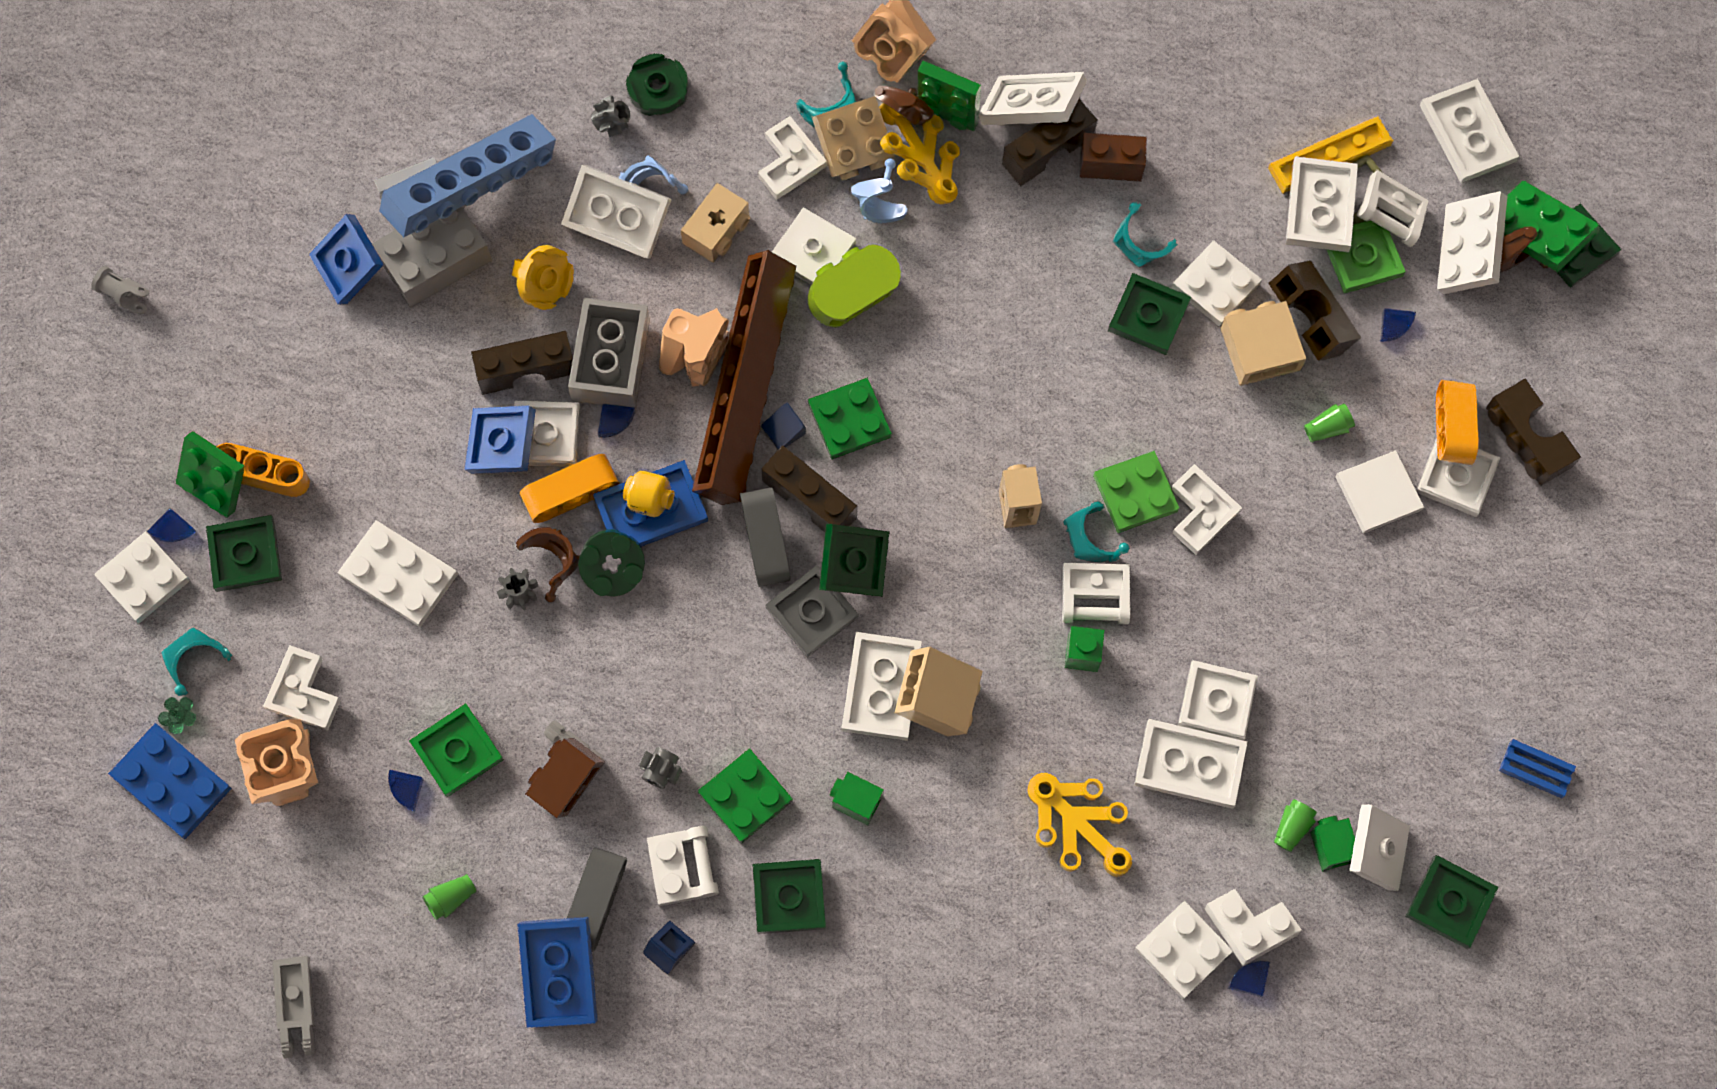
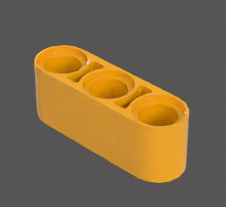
(1456, 422)
(277, 471)
(568, 488)

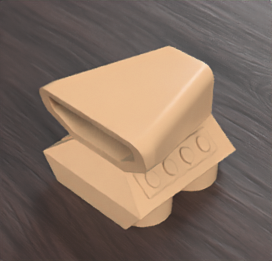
(894, 39)
(693, 344)
(277, 762)

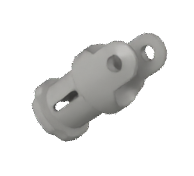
(122, 290)

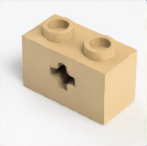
(717, 208)
(1020, 496)

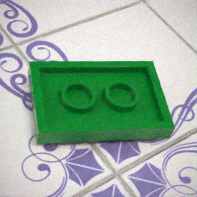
(950, 96)
(1559, 227)

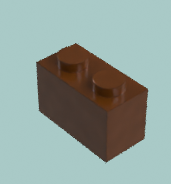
(1113, 157)
(564, 776)

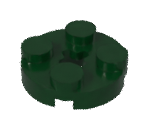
(661, 100)
(628, 572)

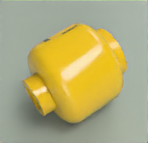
(648, 493)

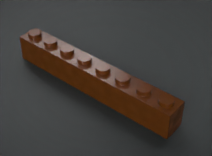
(744, 378)

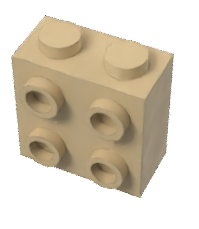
(852, 137)
(1262, 342)
(938, 692)

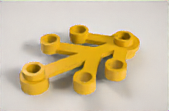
(937, 181)
(1075, 820)

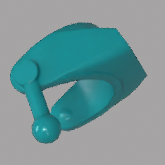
(808, 112)
(1131, 251)
(1082, 546)
(176, 649)

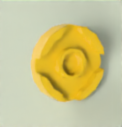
(543, 276)

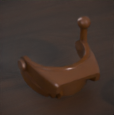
(904, 103)
(1514, 245)
(560, 546)

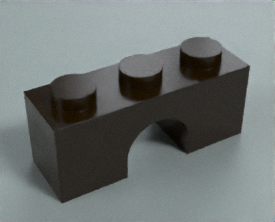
(1031, 151)
(1306, 290)
(502, 364)
(1542, 456)
(798, 481)

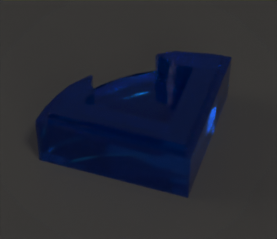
(1395, 323)
(614, 420)
(171, 528)
(405, 788)
(1251, 978)

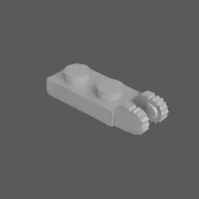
(294, 1003)

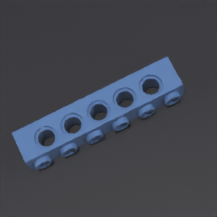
(467, 175)

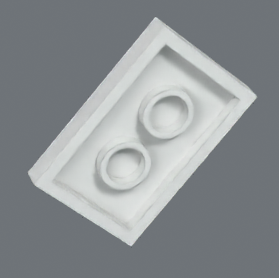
(1032, 98)
(1469, 130)
(1321, 204)
(616, 211)
(1472, 243)
(398, 573)
(875, 686)
(1190, 763)

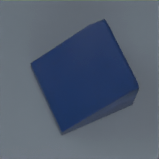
(784, 427)
(668, 947)

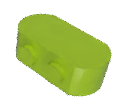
(853, 285)

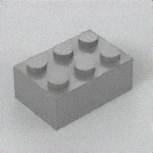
(434, 257)
(609, 353)

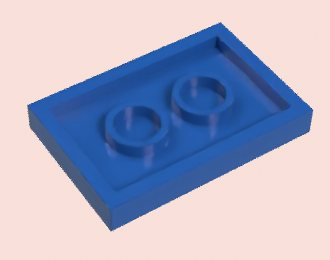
(684, 513)
(170, 781)
(557, 972)

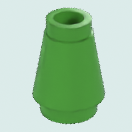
(1330, 423)
(1294, 824)
(448, 896)

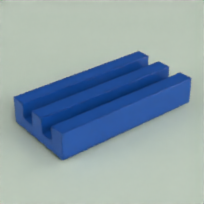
(1564, 779)

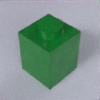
(1084, 649)
(856, 797)
(1333, 842)

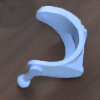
(638, 172)
(873, 207)

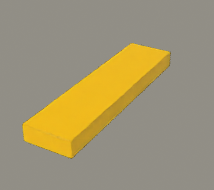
(1343, 147)

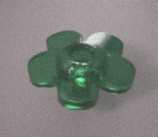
(178, 714)

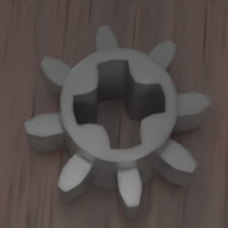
(610, 116)
(521, 598)
(660, 767)

